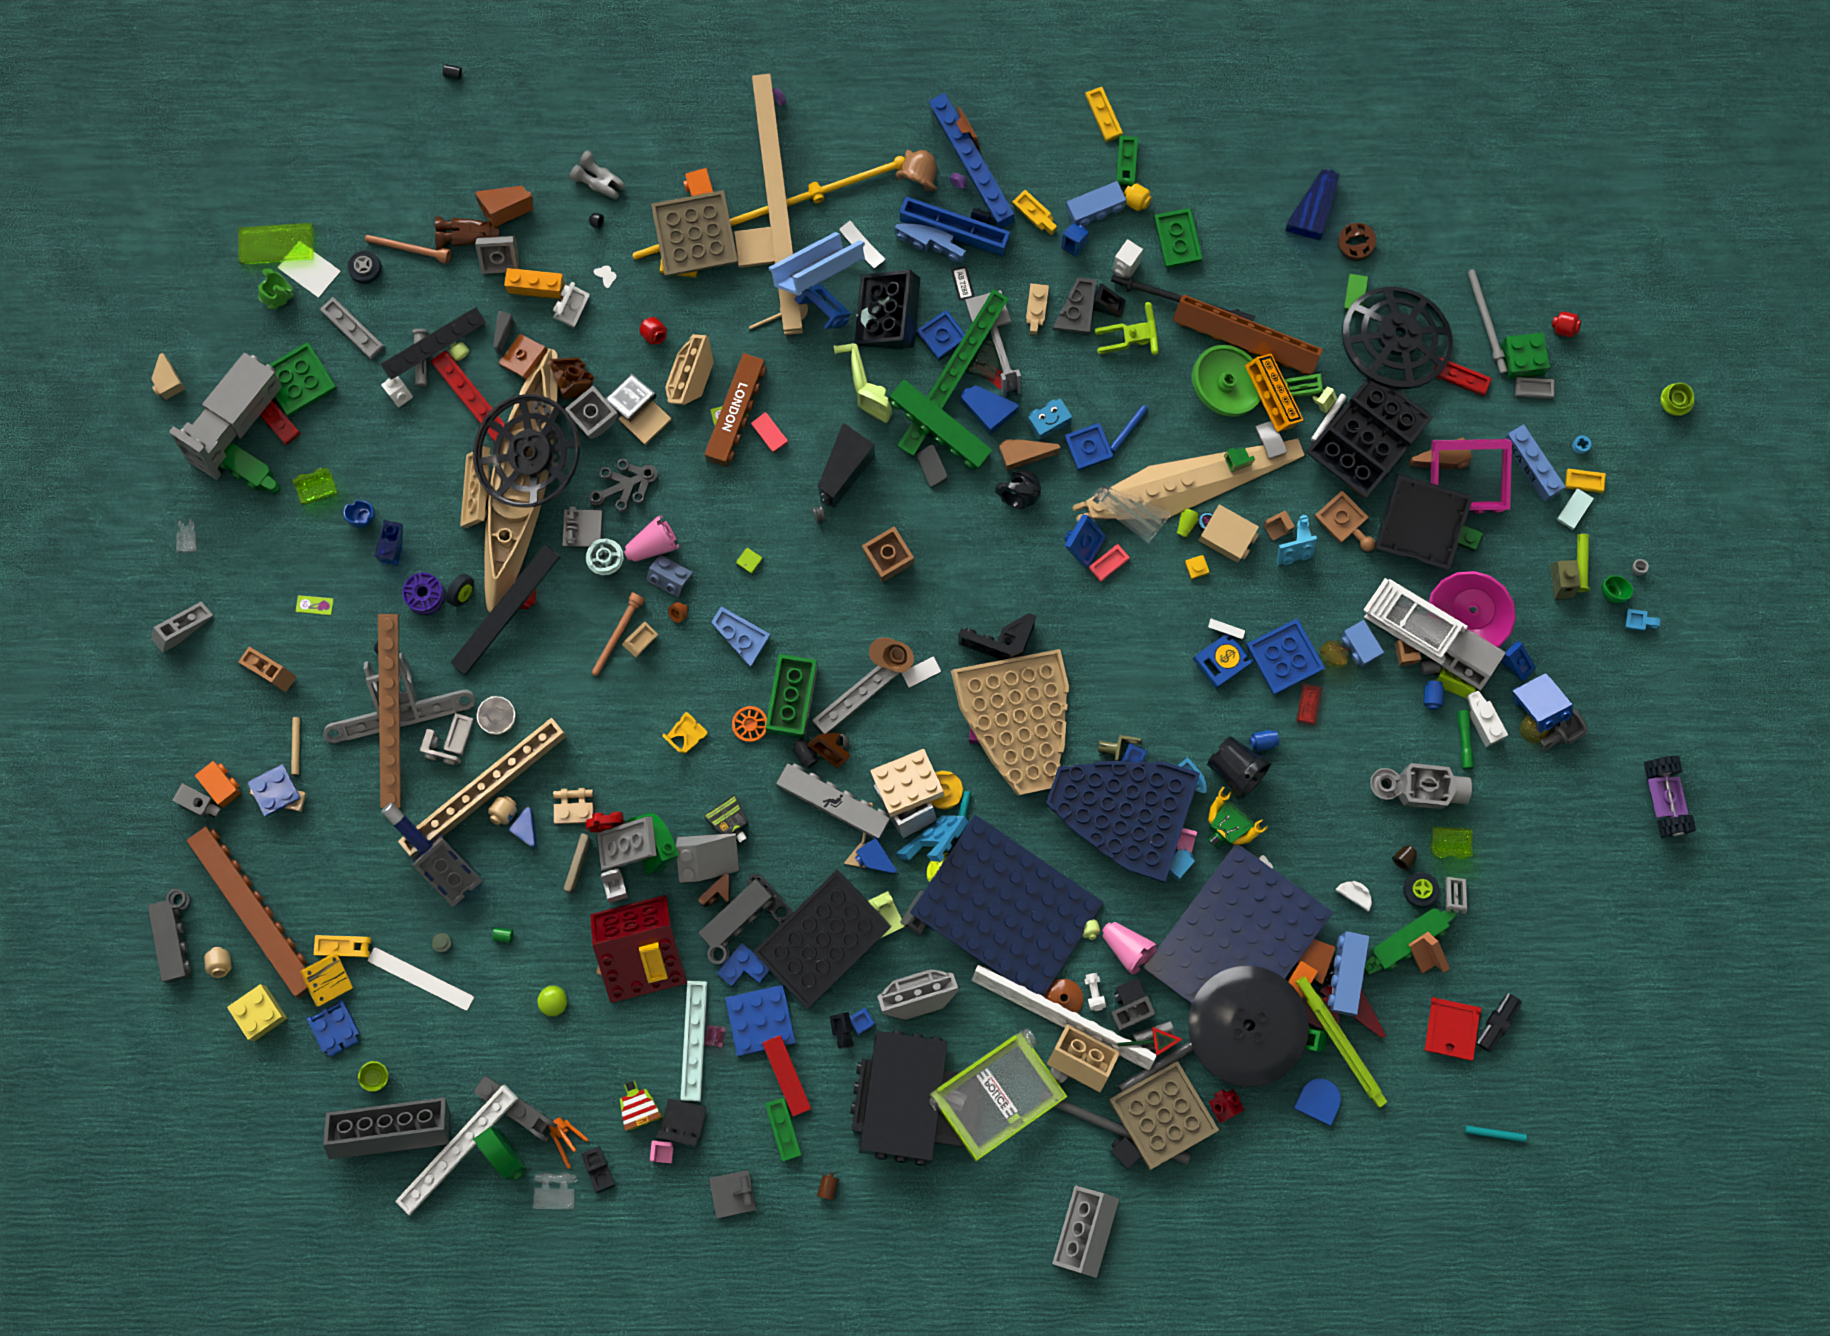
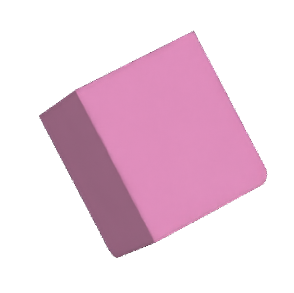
(1186, 840)
(661, 1152)

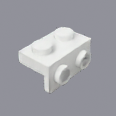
(571, 305)

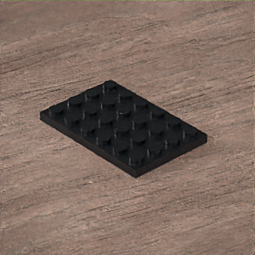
(822, 939)

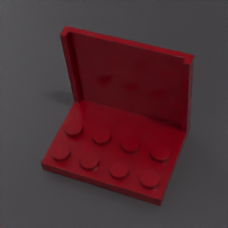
(617, 940)

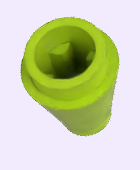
(1187, 522)

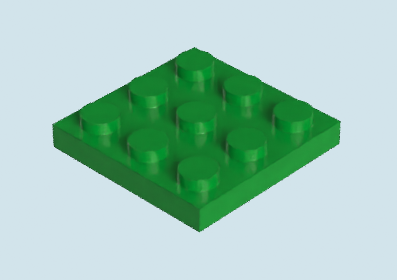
(301, 379)

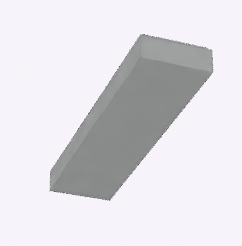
(352, 328)

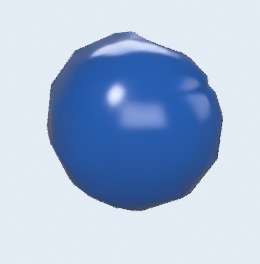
(359, 514)

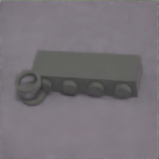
(734, 918)
(168, 937)
(520, 1111)

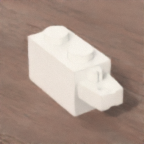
(1485, 719)

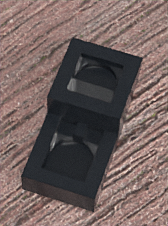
(598, 1169)

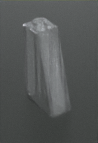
(1136, 514)

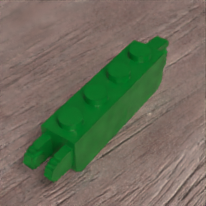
(249, 468)
(1396, 947)

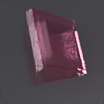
(714, 1036)

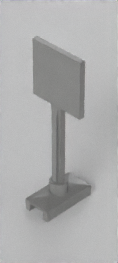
(1009, 379)

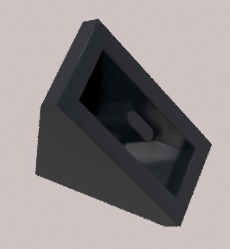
(1108, 302)

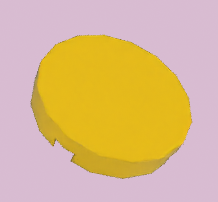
(952, 790)

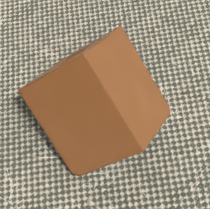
(1278, 525)
(1406, 654)

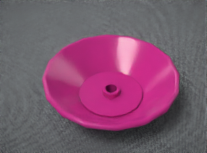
(1494, 605)

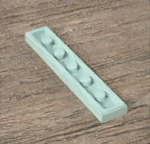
(694, 1041)

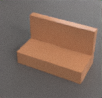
(1428, 953)

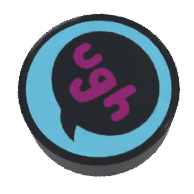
(1204, 520)

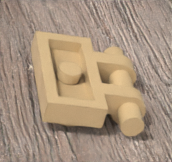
(573, 812)

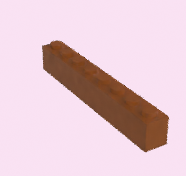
(1247, 334)

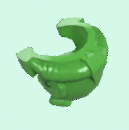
(274, 290)

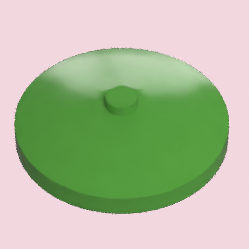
(1224, 381)

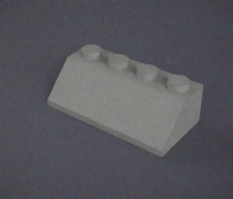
(1085, 1231)

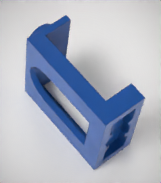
(812, 295)

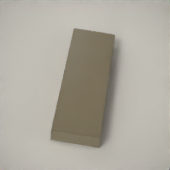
(577, 864)

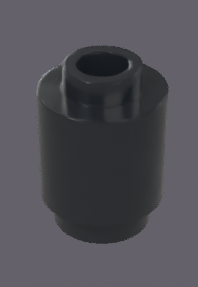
(804, 753)

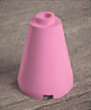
(651, 541)
(1129, 946)

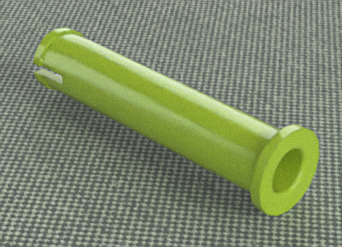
(1583, 561)

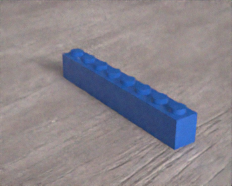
(972, 162)

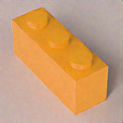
(534, 283)

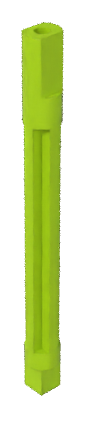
(1341, 1042)

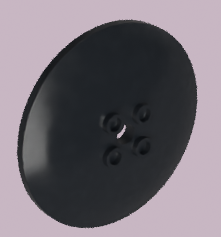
(1240, 1054)

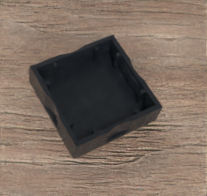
(1423, 521)

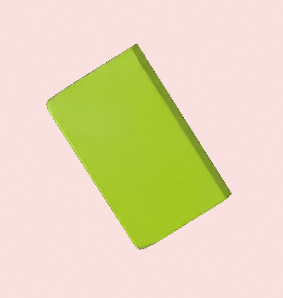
(1455, 684)

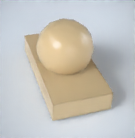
(640, 639)

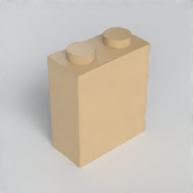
(1229, 534)

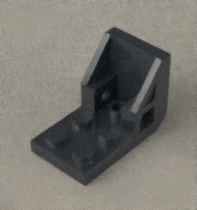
(1015, 634)

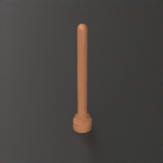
(442, 255)
(635, 602)

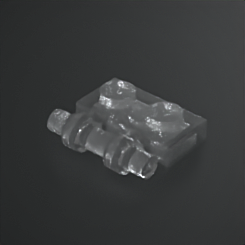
(554, 1198)

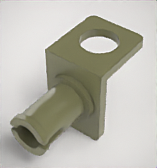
(1116, 748)

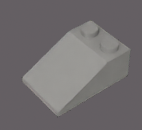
(913, 819)
(706, 856)

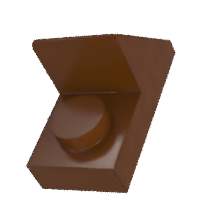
(827, 748)
(720, 887)

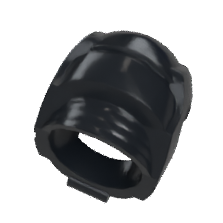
(1025, 486)

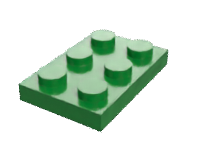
(1178, 238)

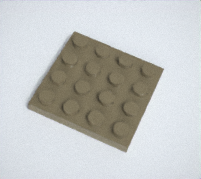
(694, 233)
(1163, 1115)

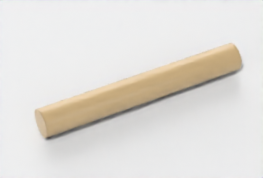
(295, 746)

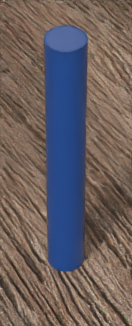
(1129, 427)

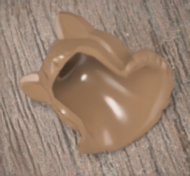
(919, 168)

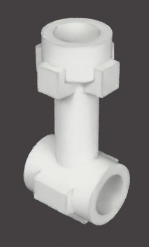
(1096, 1002)

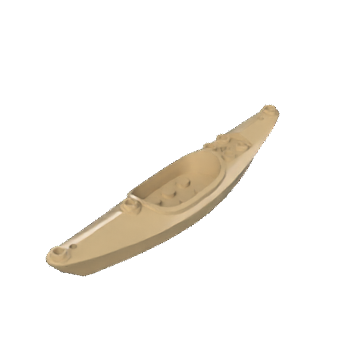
(502, 557)

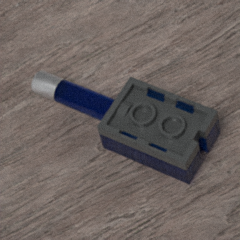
(436, 859)

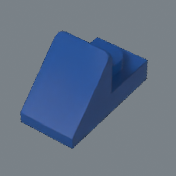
(1518, 661)

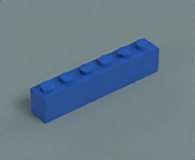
(961, 227)

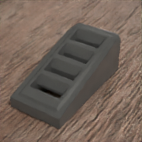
(503, 328)

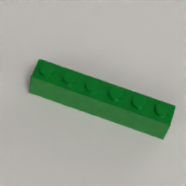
(939, 424)

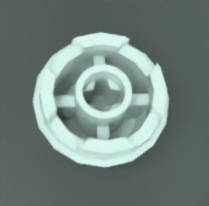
(604, 556)

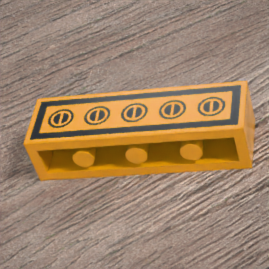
(1274, 392)

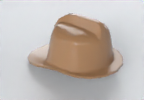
(891, 654)

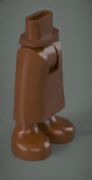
(463, 231)

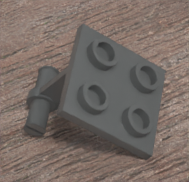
(732, 1194)

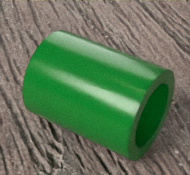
(502, 935)

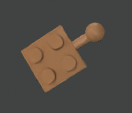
(1342, 518)

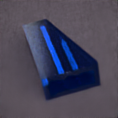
(1313, 210)

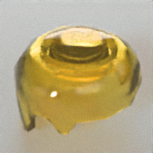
(1529, 730)

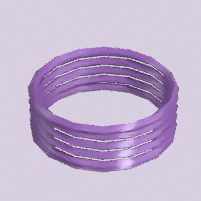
(776, 91)
(955, 176)

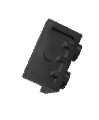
(682, 1122)

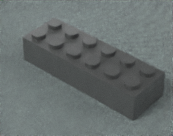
(387, 1128)

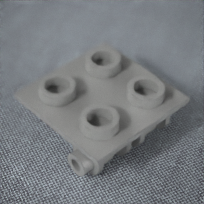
(581, 527)

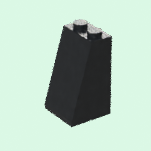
(846, 463)

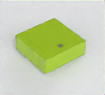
(749, 560)

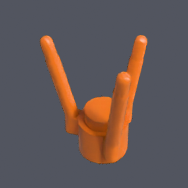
(561, 1131)

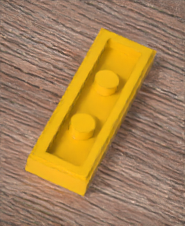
(1103, 114)

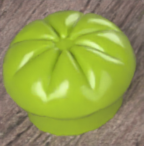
(1677, 399)

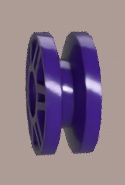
(421, 582)

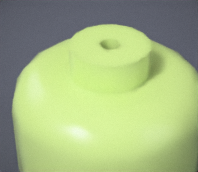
(458, 351)
(1091, 929)

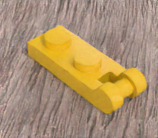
(342, 945)

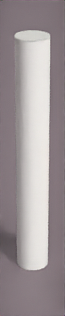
(1329, 417)

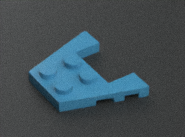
(937, 836)

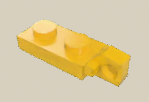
(1035, 212)

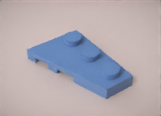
(741, 635)

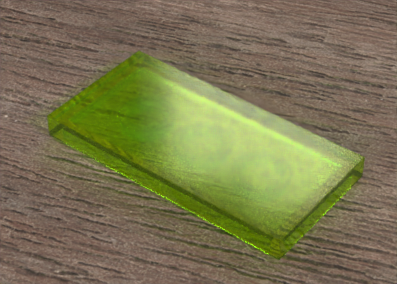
(276, 243)

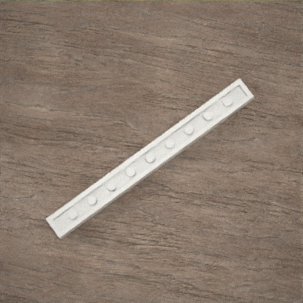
(1060, 1015)

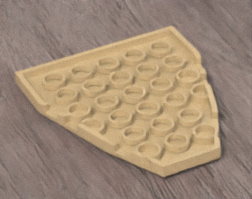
(1018, 715)

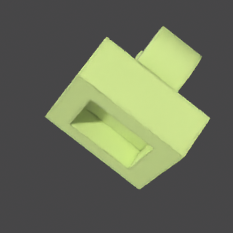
(1326, 399)

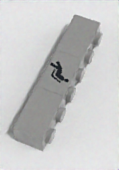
(833, 802)

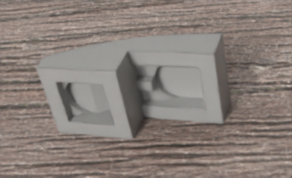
(1271, 440)

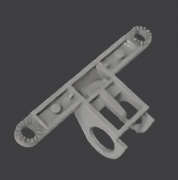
(410, 709)

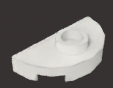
(1356, 893)

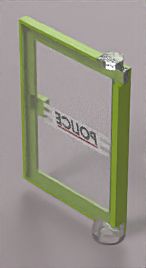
(998, 1095)

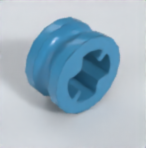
(1578, 449)

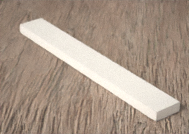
(456, 1150)

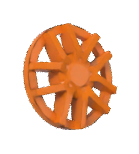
(749, 723)

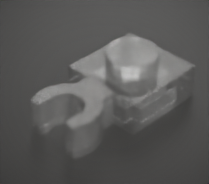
(186, 540)

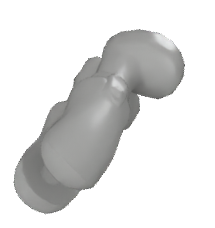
(603, 179)

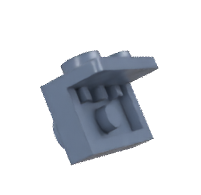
(668, 575)

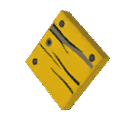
(326, 979)

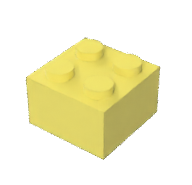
(257, 1012)

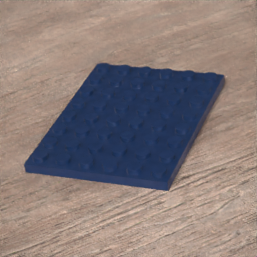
(1006, 907)
(1238, 919)

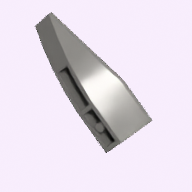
(1472, 658)

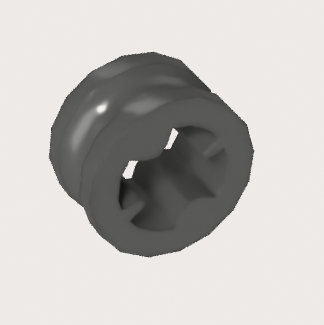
(818, 514)

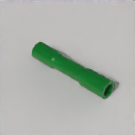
(1464, 727)

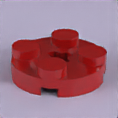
(601, 822)

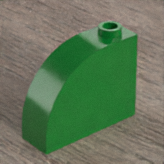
(665, 846)
(500, 1153)

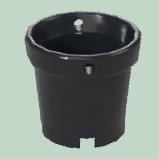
(1238, 766)

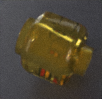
(1333, 654)

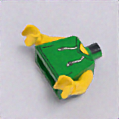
(1230, 823)

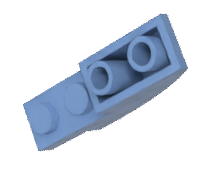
(925, 236)

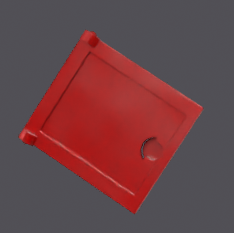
(1453, 1025)

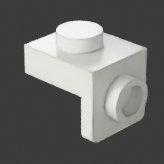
(397, 391)

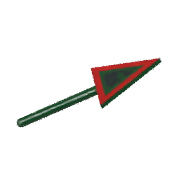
(1161, 1041)

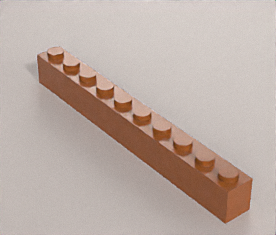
(250, 908)

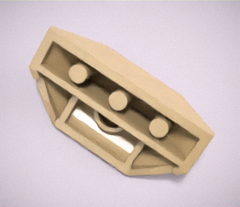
(690, 371)

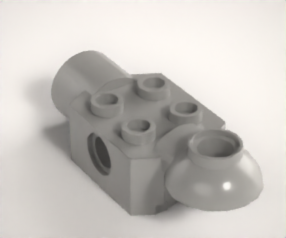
(1422, 786)

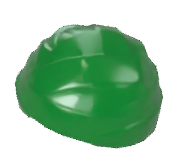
(1616, 589)

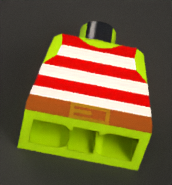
(638, 1107)

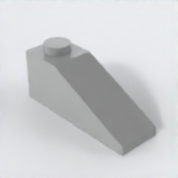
(180, 626)

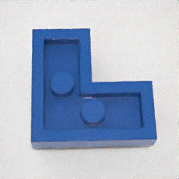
(740, 961)

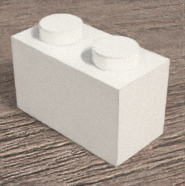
(1127, 259)

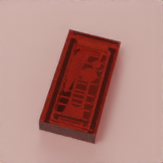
(1308, 704)

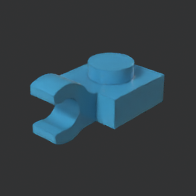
(1638, 620)

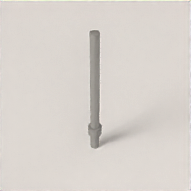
(1498, 354)

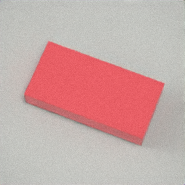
(769, 432)
(1109, 563)

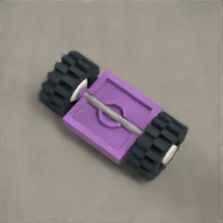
(1669, 796)

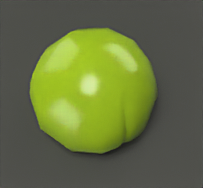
(552, 1001)
(373, 1076)

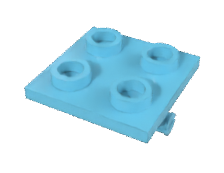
(1302, 548)

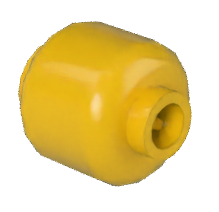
(1137, 197)

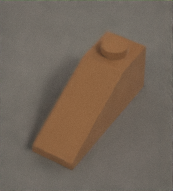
(1023, 452)
(1447, 459)
(267, 669)

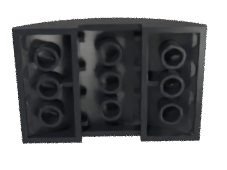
(1369, 436)

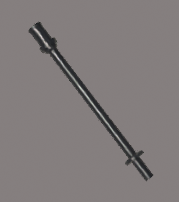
(1166, 294)

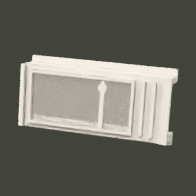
(1413, 620)

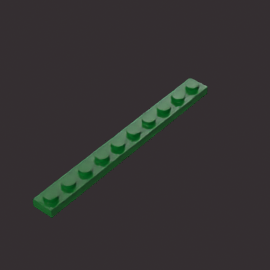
(957, 365)

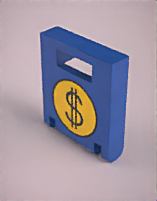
(1226, 657)

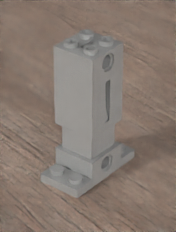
(227, 413)

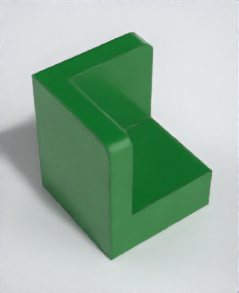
(1238, 459)

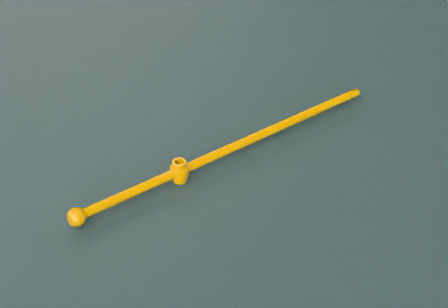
(815, 193)

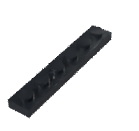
(433, 343)

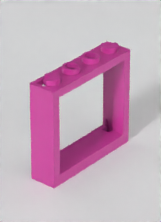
(1506, 457)

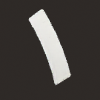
(853, 235)

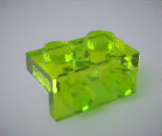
(315, 486)
(1451, 842)

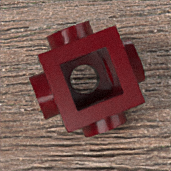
(1226, 1105)

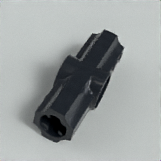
(1498, 1022)

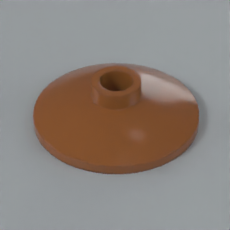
(1070, 989)

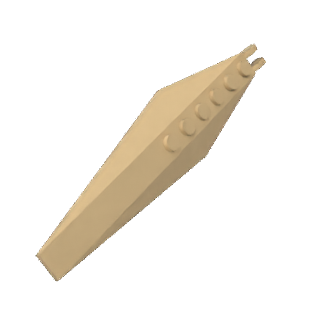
(1193, 480)

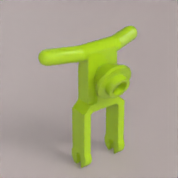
(1137, 333)

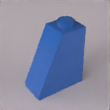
(988, 407)

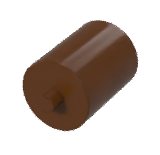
(828, 1187)

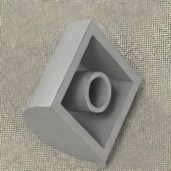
(497, 254)
(592, 413)

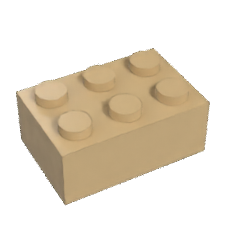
(1083, 1058)

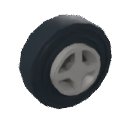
(363, 260)

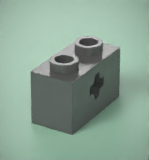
(1132, 1013)

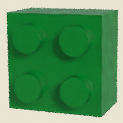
(1525, 355)

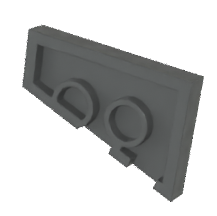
(1078, 308)

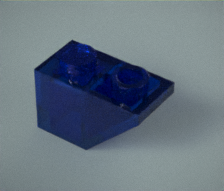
(390, 543)

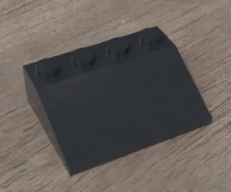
(897, 318)

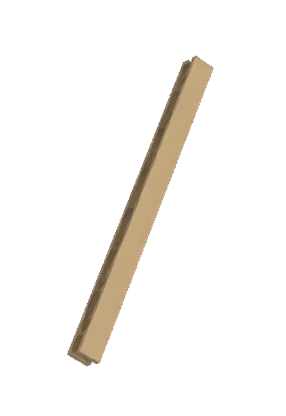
(775, 194)

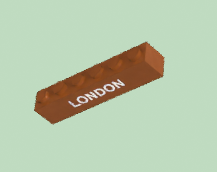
(735, 409)

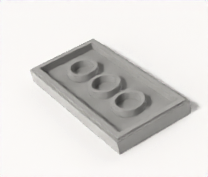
(626, 844)

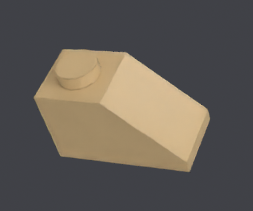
(165, 378)

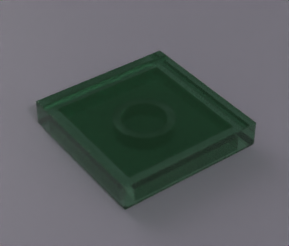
(985, 361)

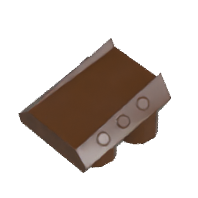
(571, 376)

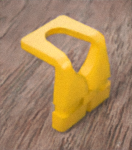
(689, 729)

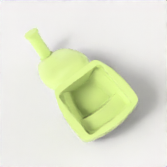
(869, 397)

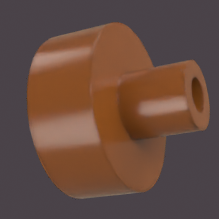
(678, 612)

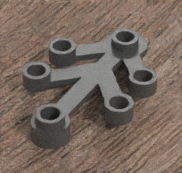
(626, 484)

